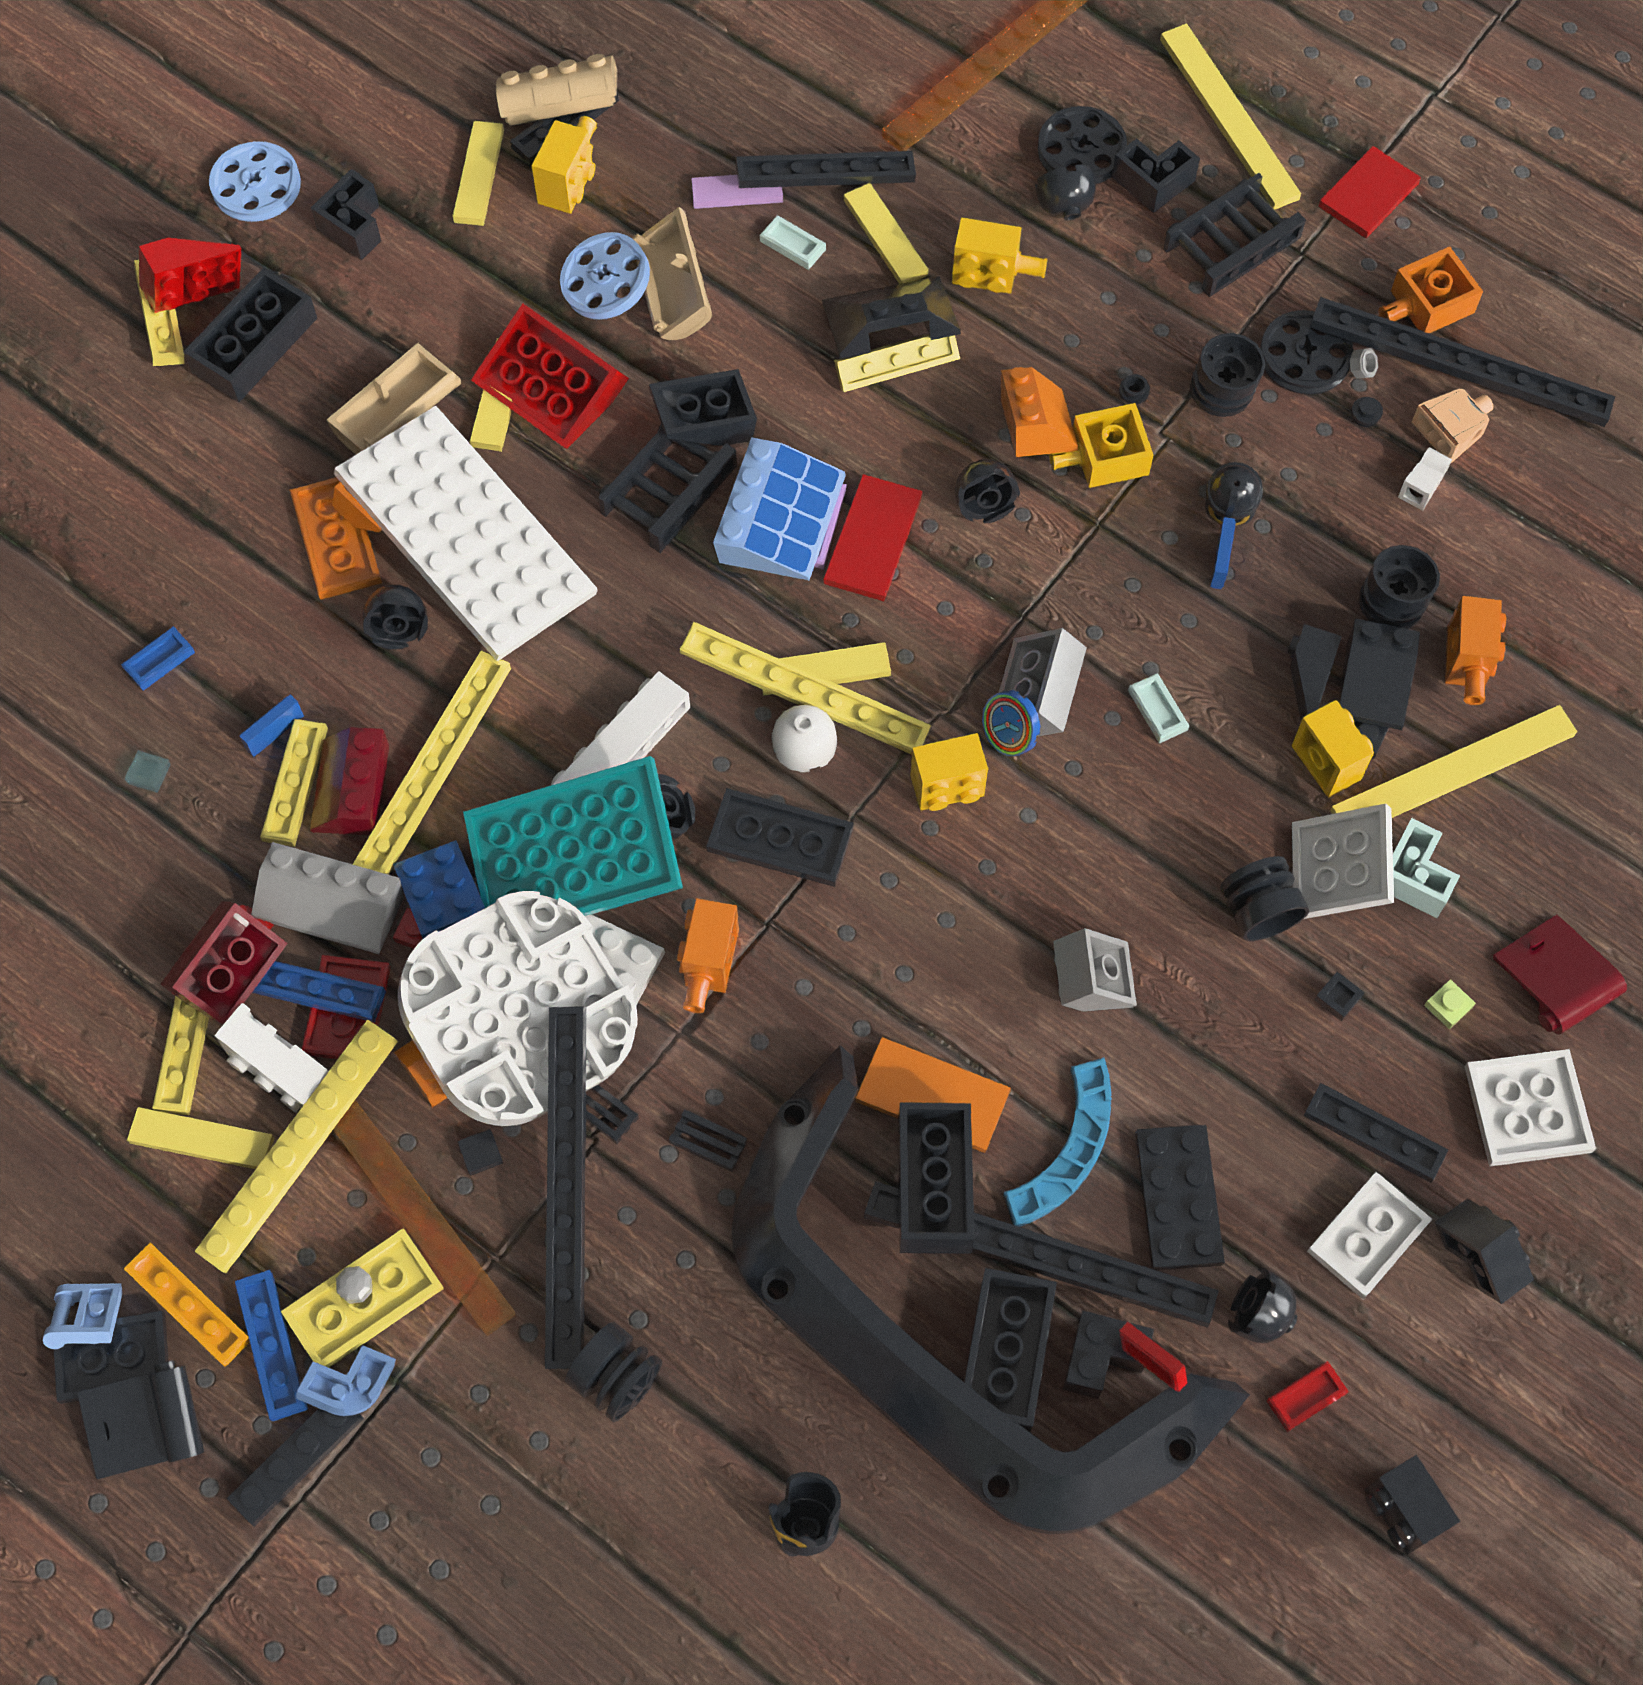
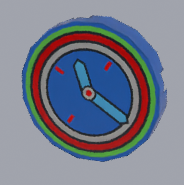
(1011, 723)

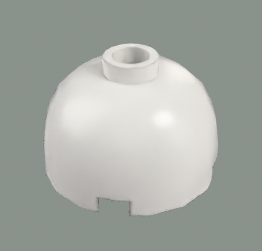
(804, 738)

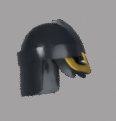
(1230, 501)
(808, 1501)

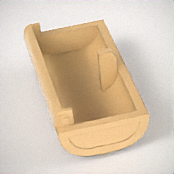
(557, 89)
(675, 282)
(393, 399)

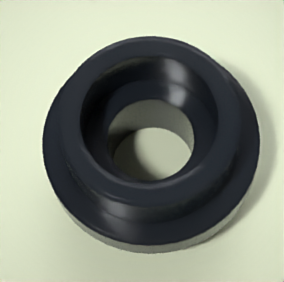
(1137, 383)

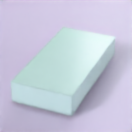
(792, 242)
(1158, 708)

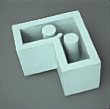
(1415, 877)

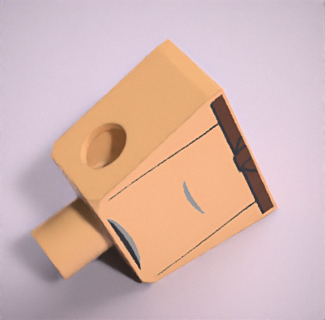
(1453, 421)

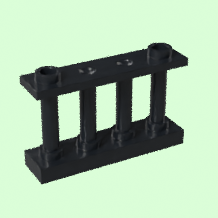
(1239, 259)
(680, 507)

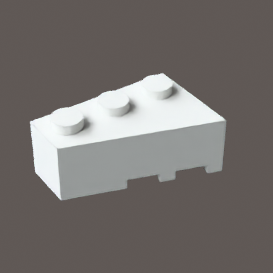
(270, 1058)

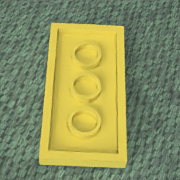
(334, 1328)

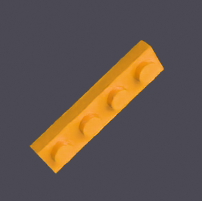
(187, 1304)

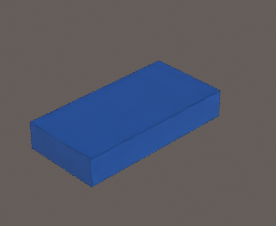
(1223, 553)
(158, 658)
(271, 725)

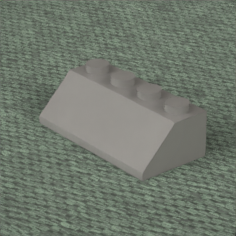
(326, 898)

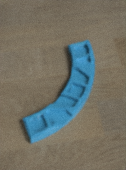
(1079, 1153)

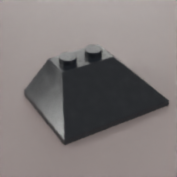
(858, 314)

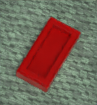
(1153, 1357)
(1307, 1396)

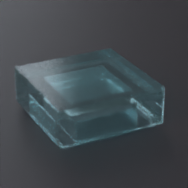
(147, 771)

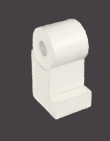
(1425, 478)

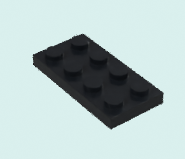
(780, 837)
(1179, 1197)

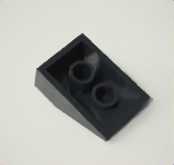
(705, 408)
(1378, 673)

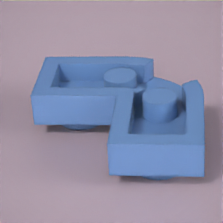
(351, 1392)

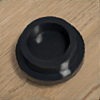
(1366, 411)

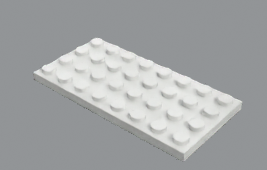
(466, 532)

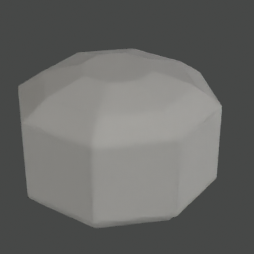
(1363, 363)
(354, 1285)

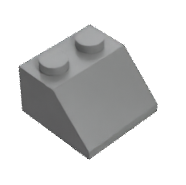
(1094, 971)

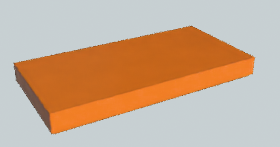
(336, 550)
(913, 1077)

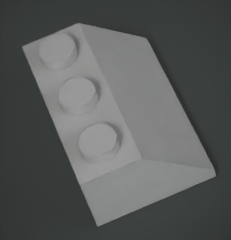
(1047, 673)

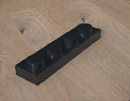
(530, 140)
(1376, 1133)
(291, 1463)

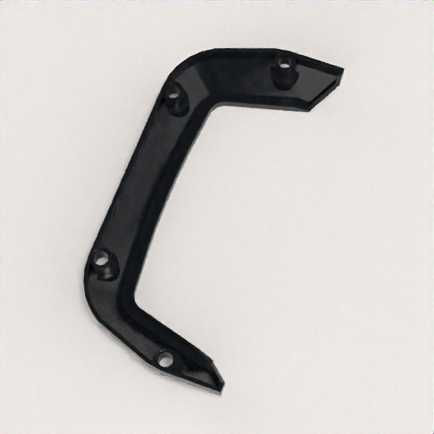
(915, 1391)

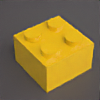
(1333, 748)
(949, 772)

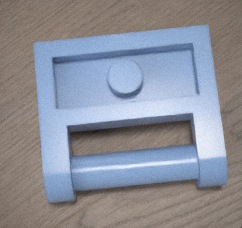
(94, 1316)

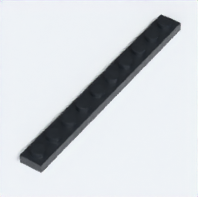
(1463, 362)
(565, 1186)
(1070, 1263)

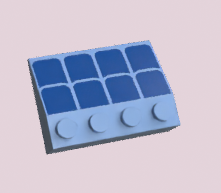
(778, 510)

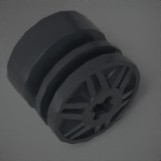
(1227, 374)
(1399, 586)
(1264, 898)
(608, 1367)

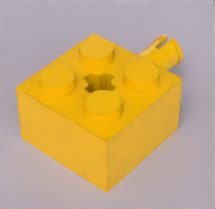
(564, 164)
(990, 256)
(1109, 446)

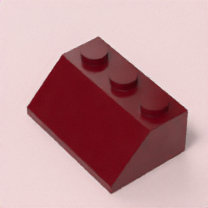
(350, 782)
(224, 962)

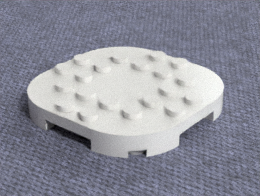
(483, 1000)

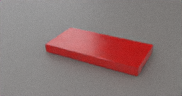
(873, 537)

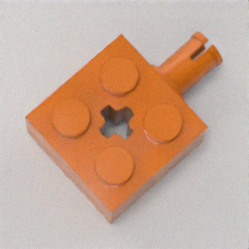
(1433, 292)
(1474, 645)
(707, 950)

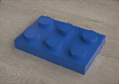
(439, 888)

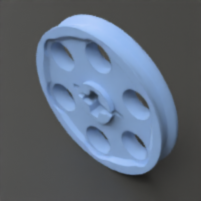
(256, 191)
(610, 284)

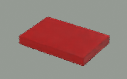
(1369, 192)
(329, 1032)

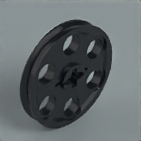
(1079, 134)
(1296, 359)

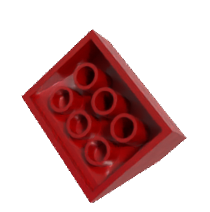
(548, 377)

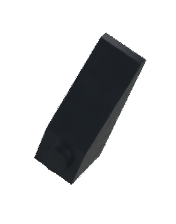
(1311, 665)

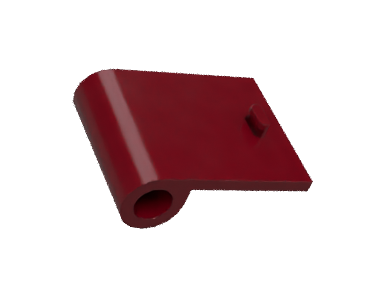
(1561, 974)

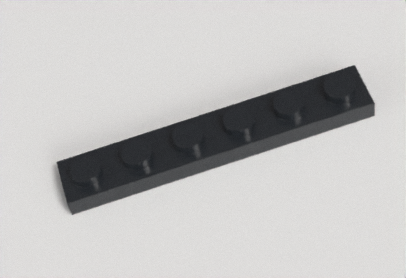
(825, 169)

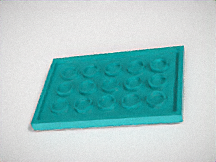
(580, 840)

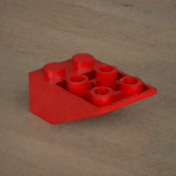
(187, 271)

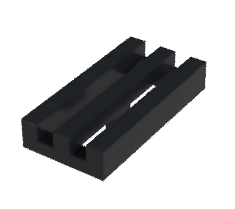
(622, 1126)
(681, 1127)

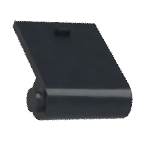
(141, 1421)

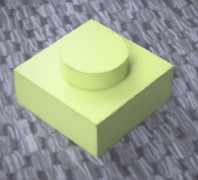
(1449, 1004)

